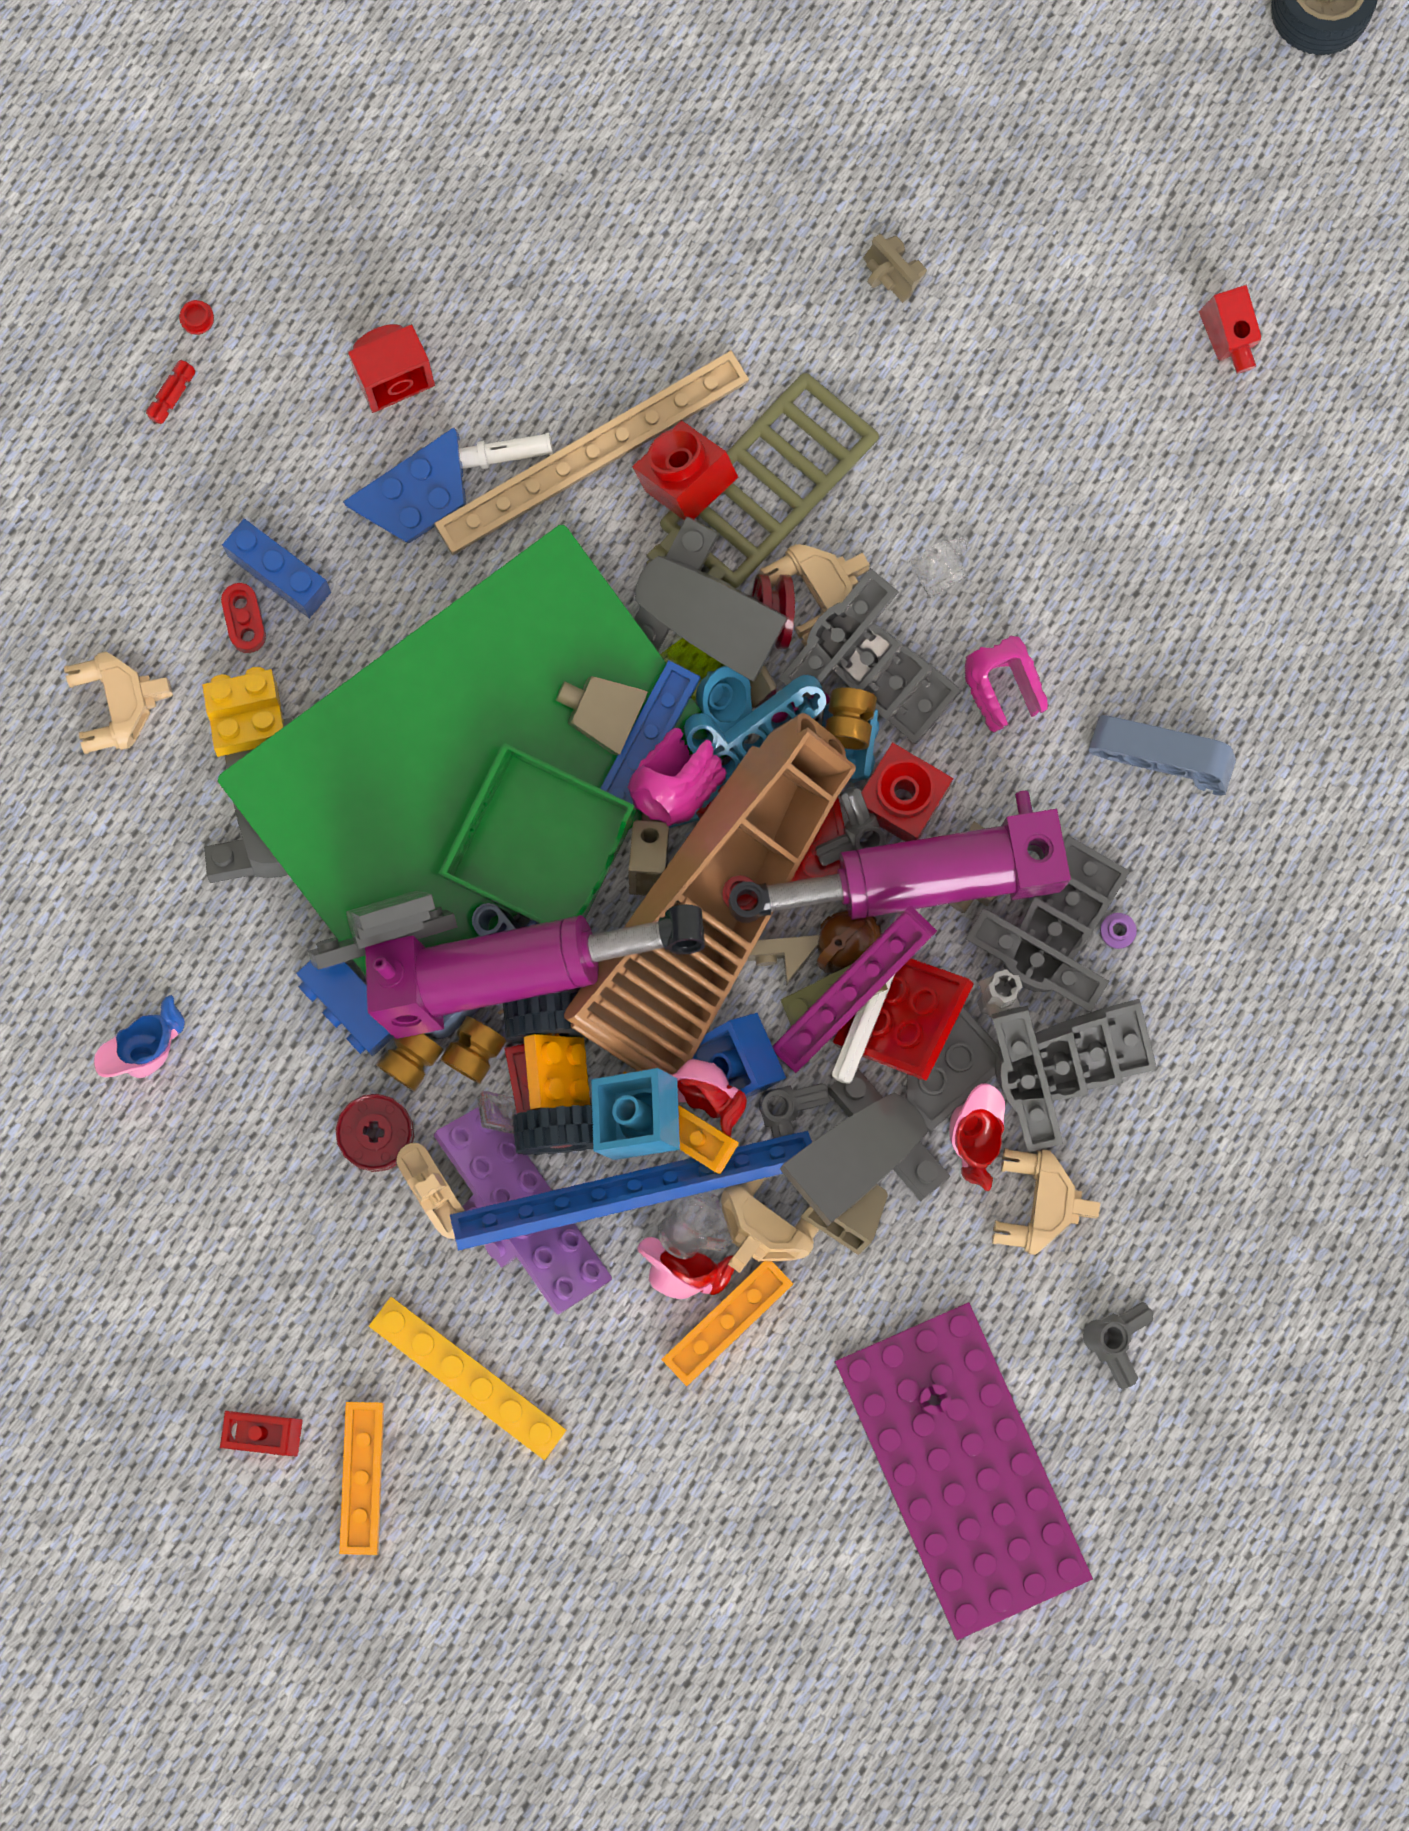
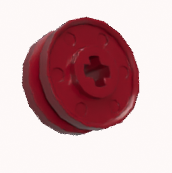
(780, 599)
(359, 1117)

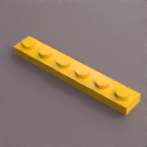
(467, 1378)

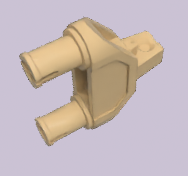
(824, 574)
(127, 697)
(429, 1187)
(1054, 1202)
(760, 1230)

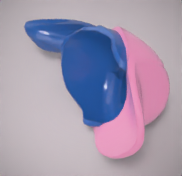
(142, 1045)

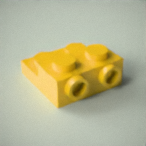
(242, 710)

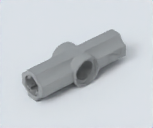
(999, 993)

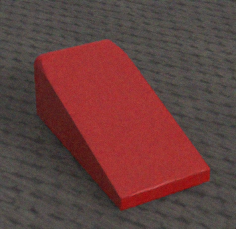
(261, 1433)

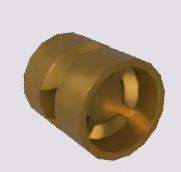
(851, 713)
(473, 1049)
(409, 1058)

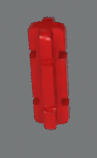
(170, 392)

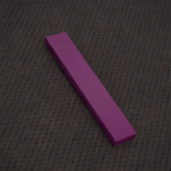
(854, 988)

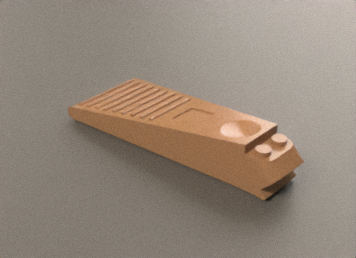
(760, 825)

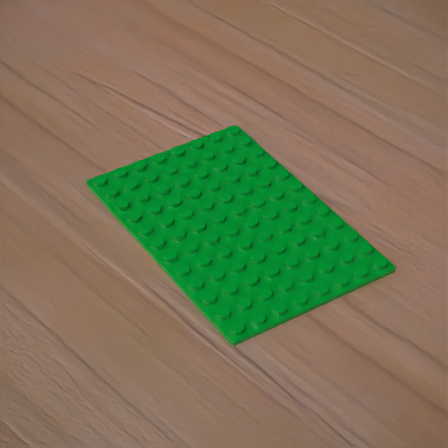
(387, 765)

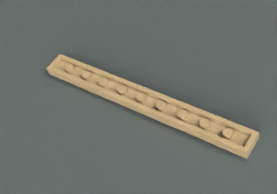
(591, 452)

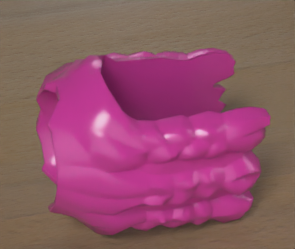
(1010, 653)
(672, 782)

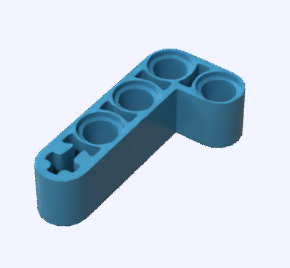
(757, 721)

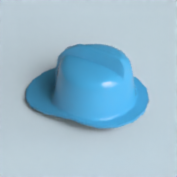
(724, 697)

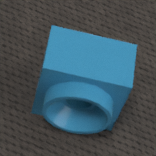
(635, 1114)

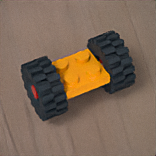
(556, 1076)

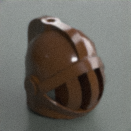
(844, 940)

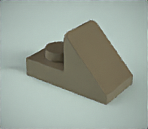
(793, 950)

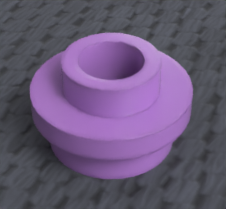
(1113, 940)

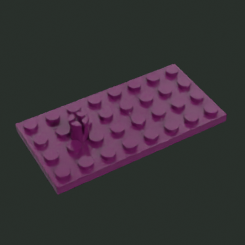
(963, 1471)

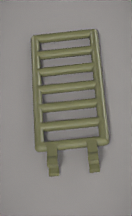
(800, 506)

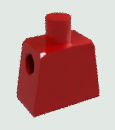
(1232, 327)

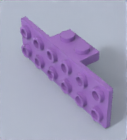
(555, 1258)

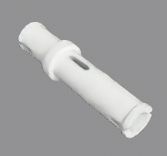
(505, 451)

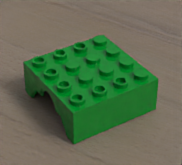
(537, 839)

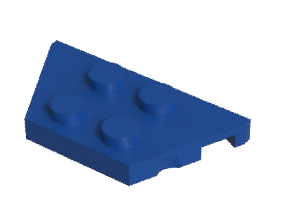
(415, 491)

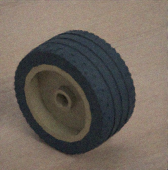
(1321, 25)

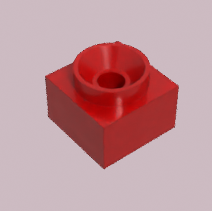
(390, 365)
(685, 471)
(908, 772)

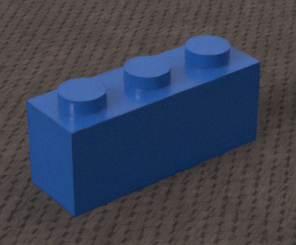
(276, 568)
(346, 1004)

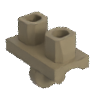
(890, 269)

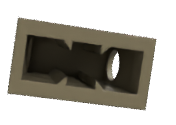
(603, 710)
(647, 854)
(855, 1226)

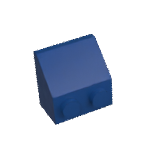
(743, 1054)

